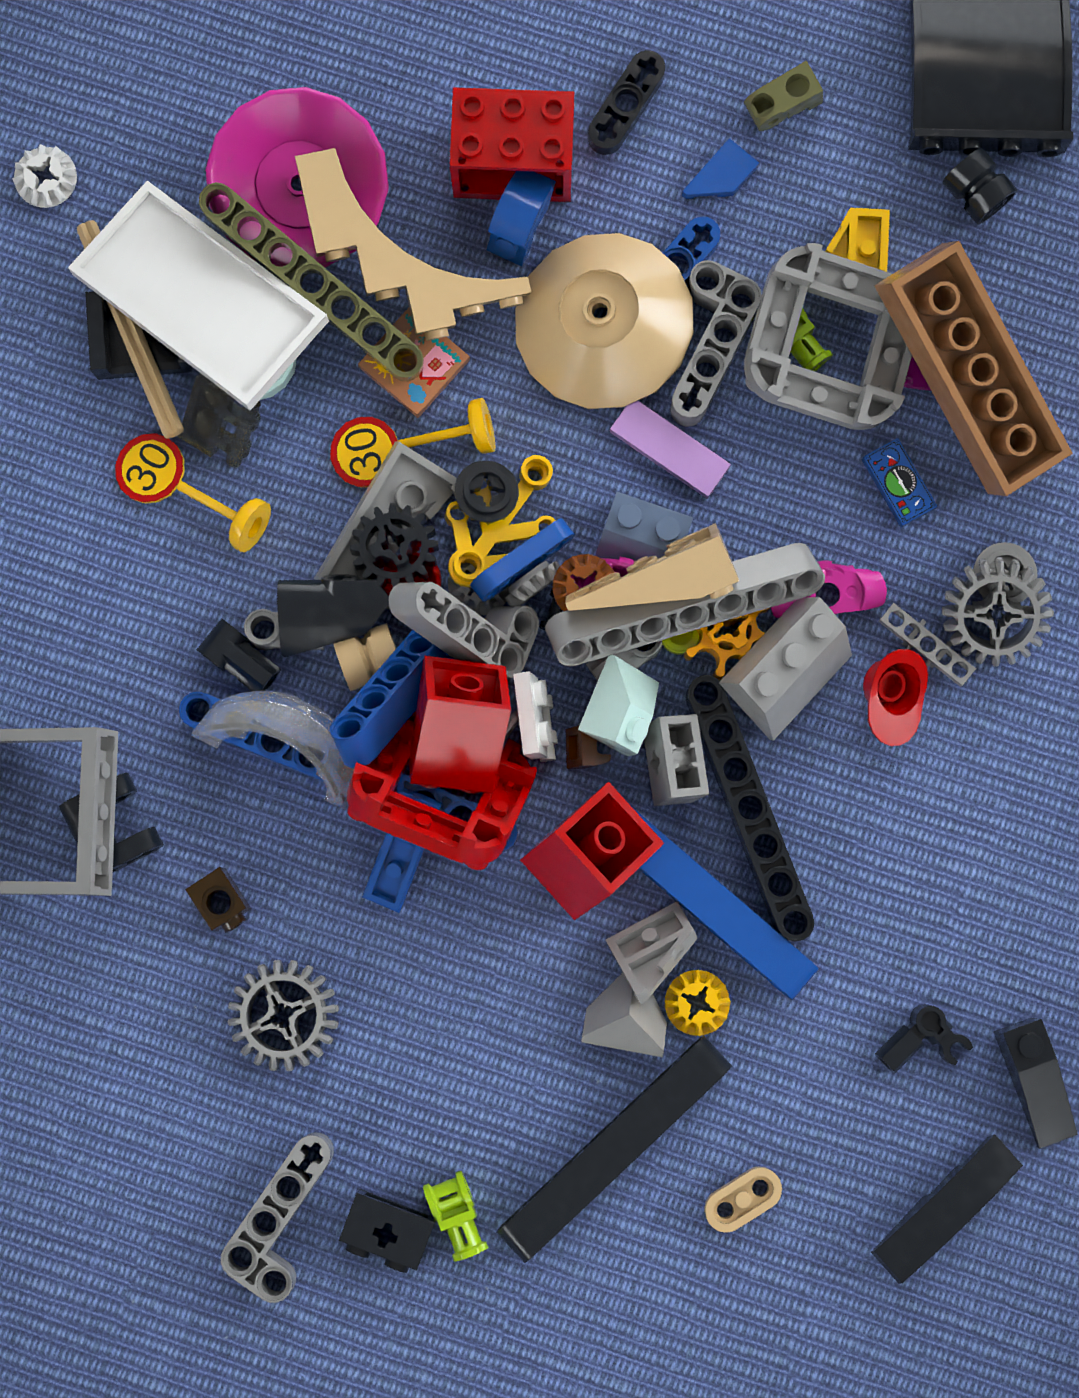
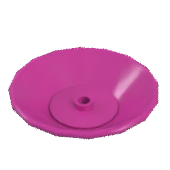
(258, 162)

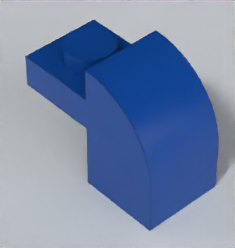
(519, 214)

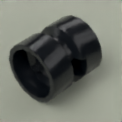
(979, 186)

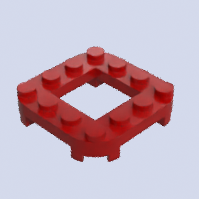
(473, 842)

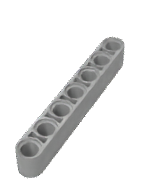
(763, 583)

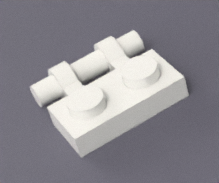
(534, 717)

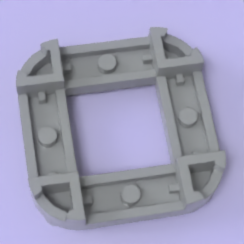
(775, 325)

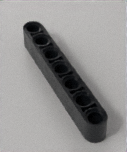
(747, 829)
(614, 1149)

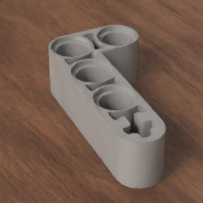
(710, 349)
(453, 627)
(283, 1209)

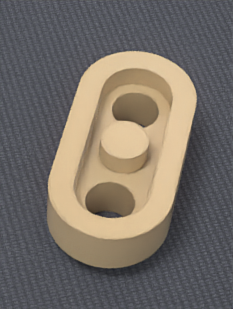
(744, 1202)

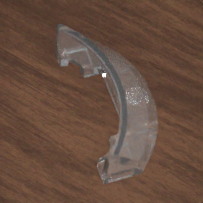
(287, 720)

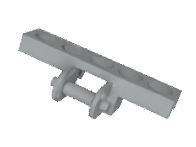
(932, 658)

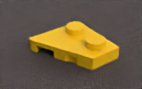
(863, 237)

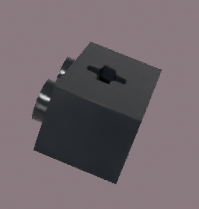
(373, 1212)

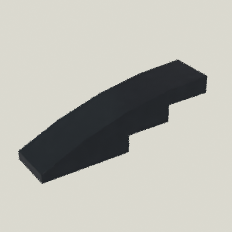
(946, 1209)

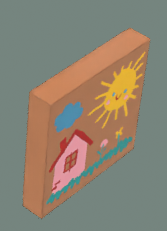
(441, 365)

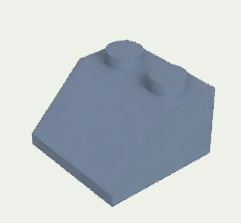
(640, 529)

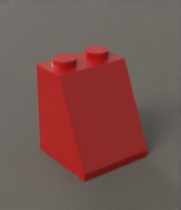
(459, 725)
(592, 851)

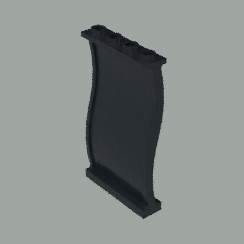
(991, 76)

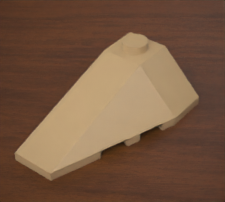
(688, 570)

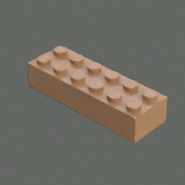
(973, 368)

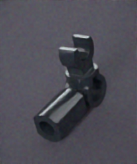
(927, 1023)

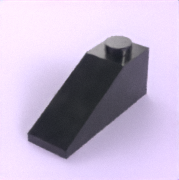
(1037, 1080)

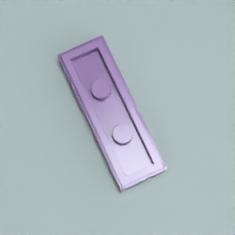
(670, 448)

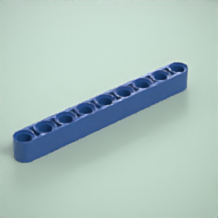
(292, 759)

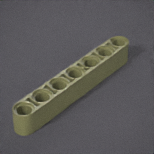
(300, 266)

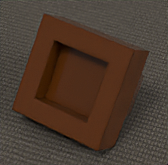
(582, 750)

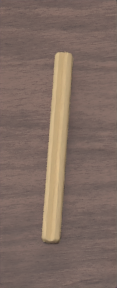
(141, 357)

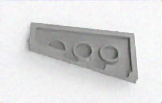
(402, 480)

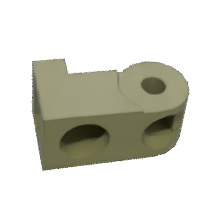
(784, 97)

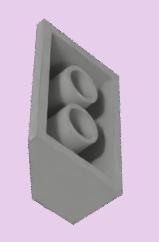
(789, 665)

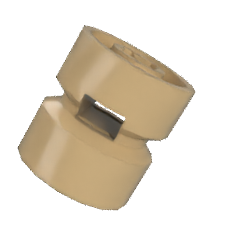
(364, 656)

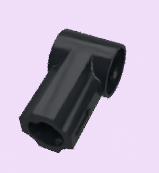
(233, 653)

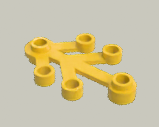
(498, 531)

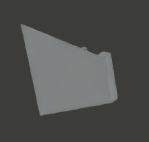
(623, 1023)

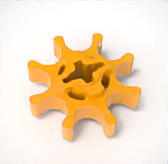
(728, 645)

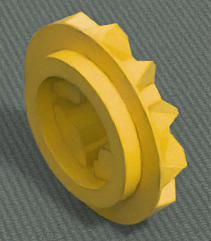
(678, 1008)

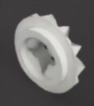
(50, 192)

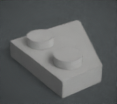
(652, 948)

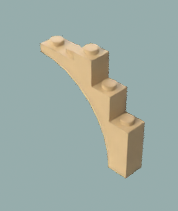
(343, 226)

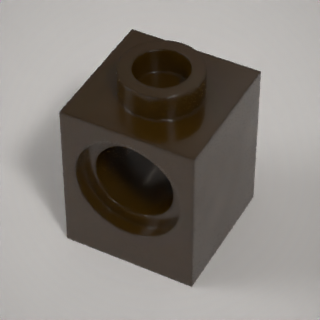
(206, 888)

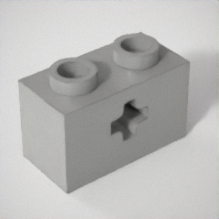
(676, 760)

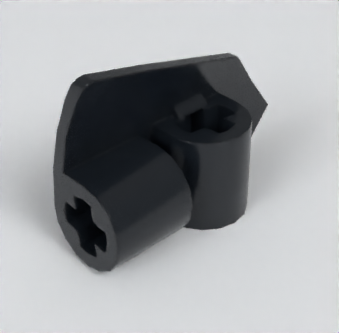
(326, 611)

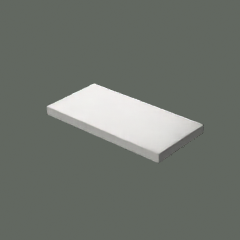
(199, 295)

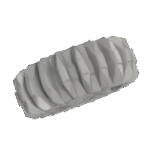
(1015, 612)
(275, 997)

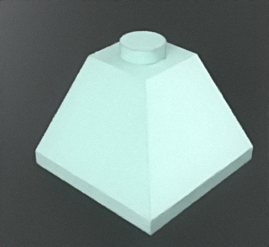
(620, 707)

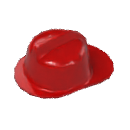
(895, 696)

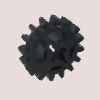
(407, 539)

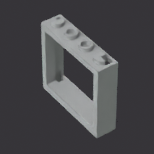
(95, 810)

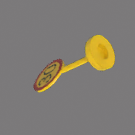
(366, 441)
(153, 469)

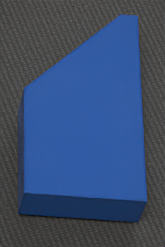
(723, 173)

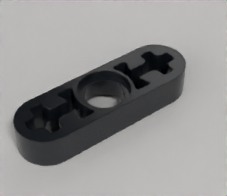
(649, 85)

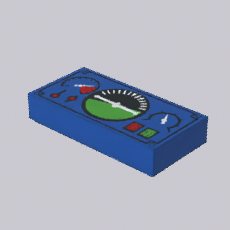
(899, 482)

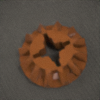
(580, 567)

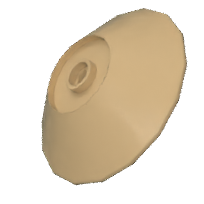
(610, 357)

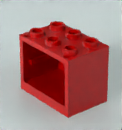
(507, 133)

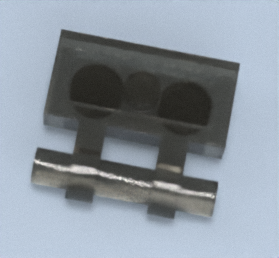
(207, 419)

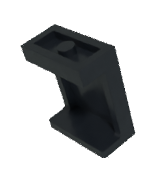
(108, 352)

